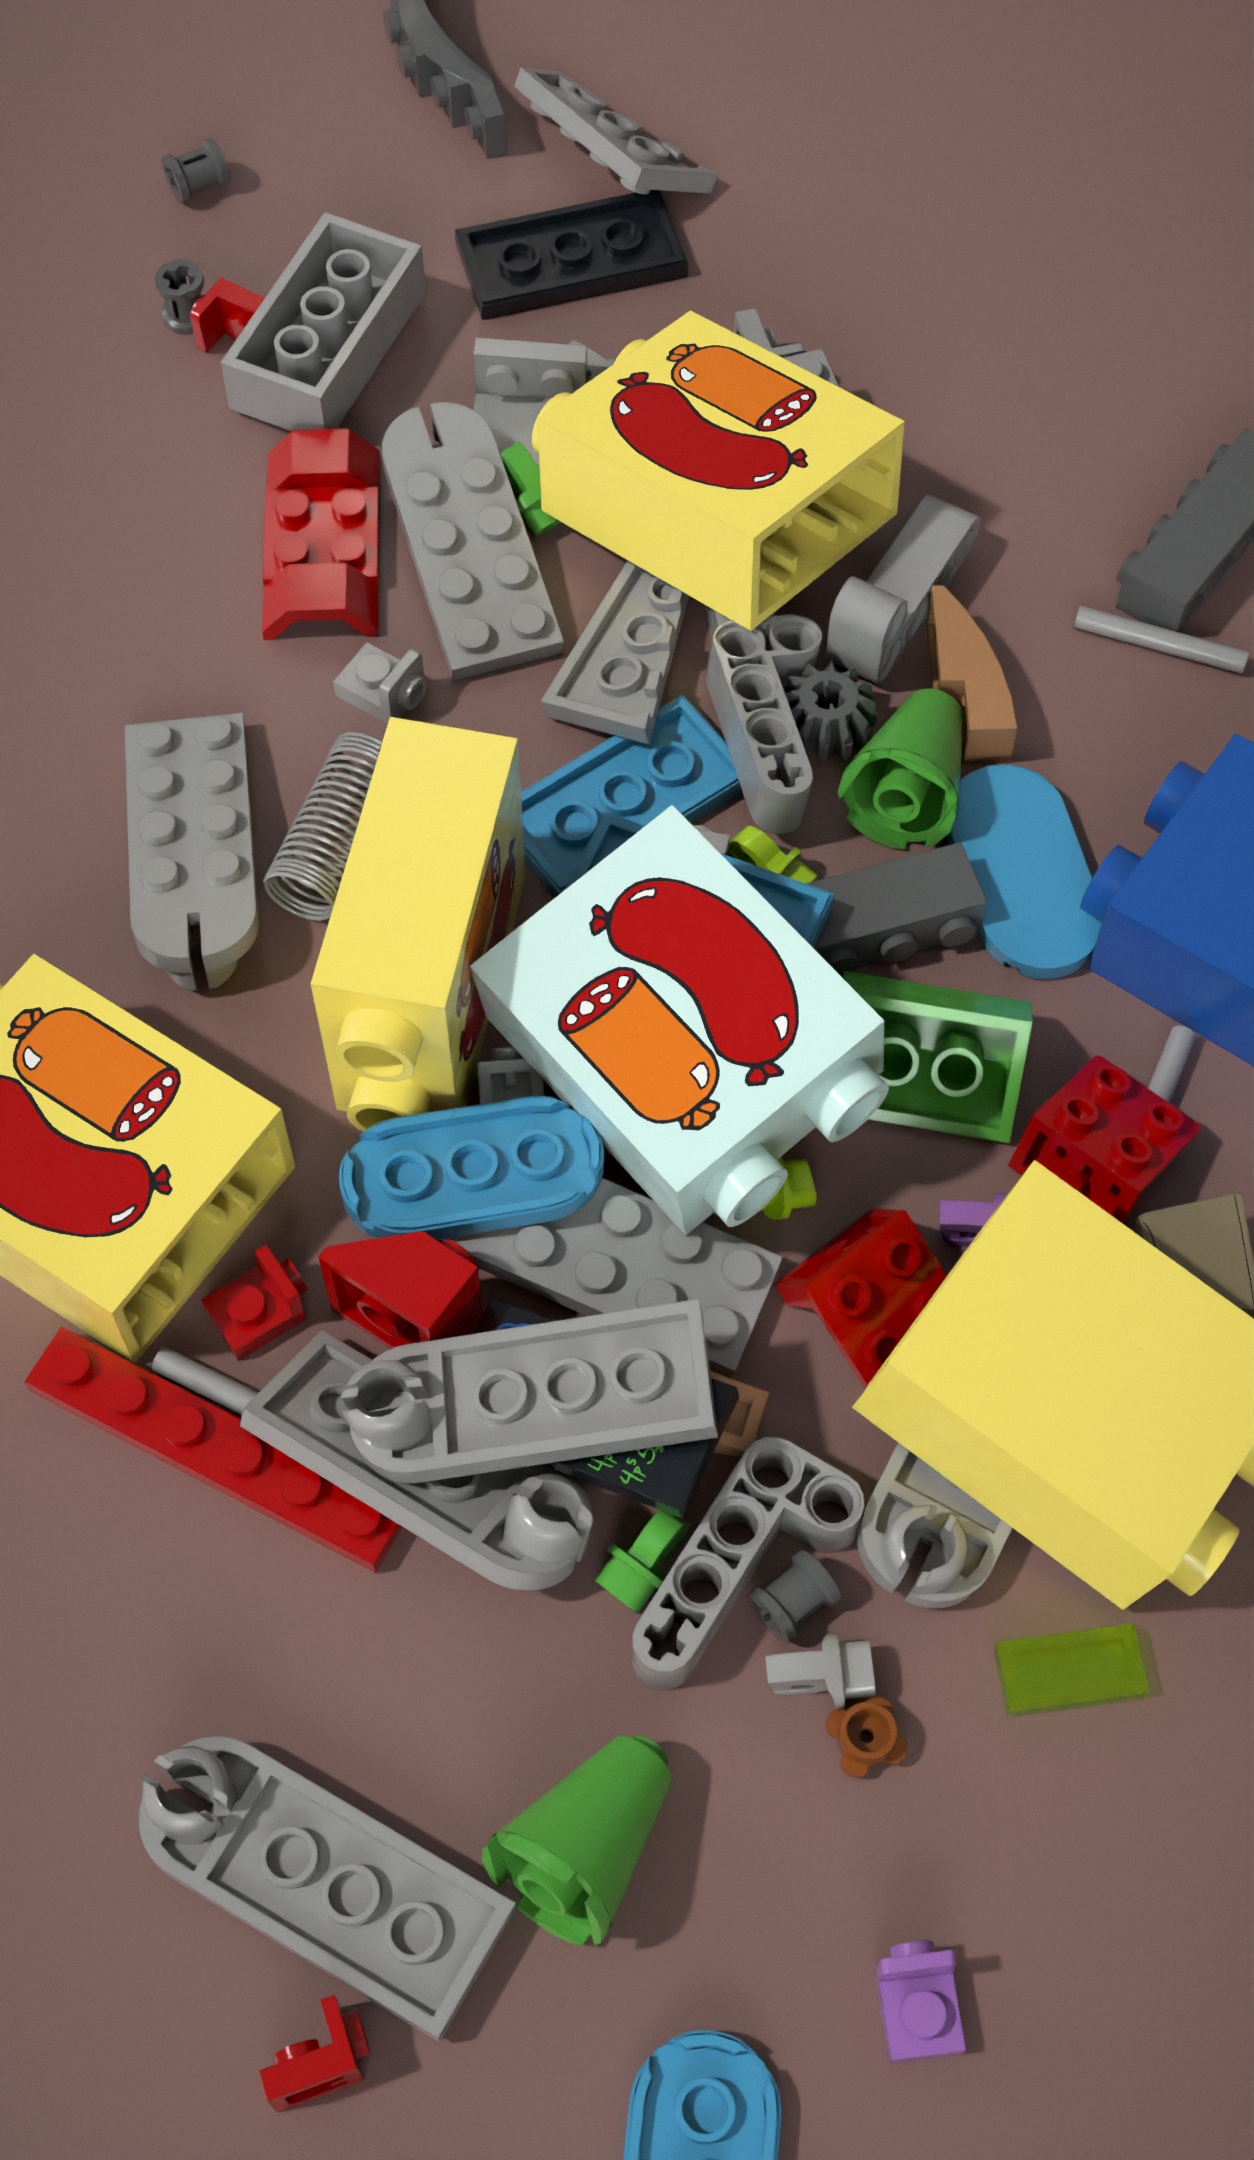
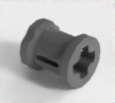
(195, 170)
(177, 294)
(794, 1596)

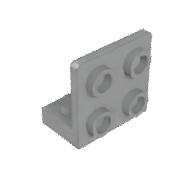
(518, 380)

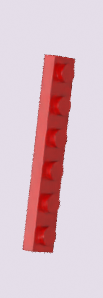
(207, 1446)

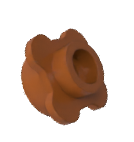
(873, 1716)

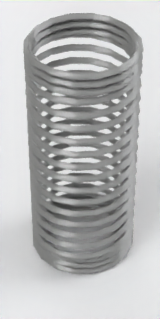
(303, 869)

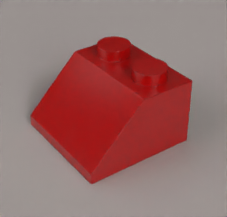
(404, 1287)

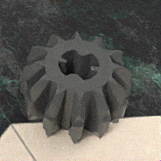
(831, 710)

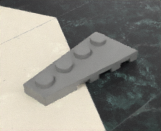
(610, 136)
(621, 659)

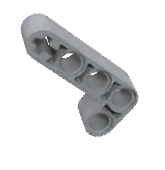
(881, 616)
(748, 694)
(732, 1566)

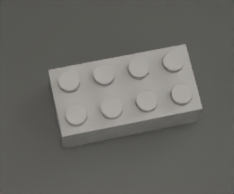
(324, 326)

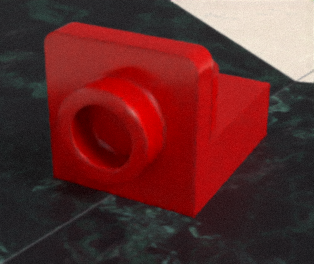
(222, 311)
(257, 1304)
(308, 2071)

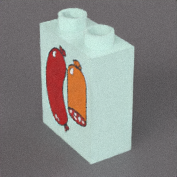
(685, 1023)

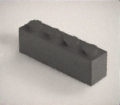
(1195, 546)
(901, 909)

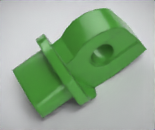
(525, 484)
(636, 1572)

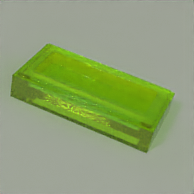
(1070, 1670)

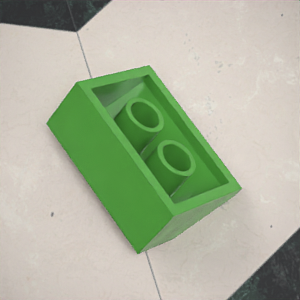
(948, 1056)

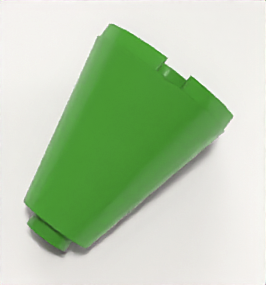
(908, 774)
(583, 1840)

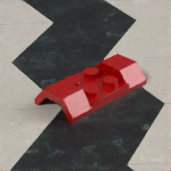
(321, 532)

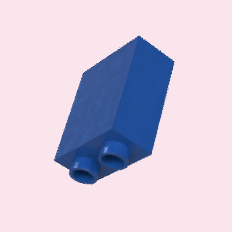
(1184, 913)

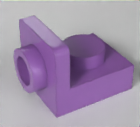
(919, 2003)

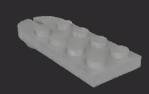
(468, 542)
(191, 844)
(631, 1256)
(534, 1394)
(923, 1506)
(506, 1525)
(323, 1879)

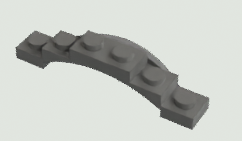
(446, 73)

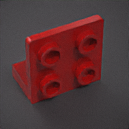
(1105, 1137)
(867, 1286)

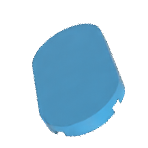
(1027, 869)
(472, 1169)
(703, 2101)

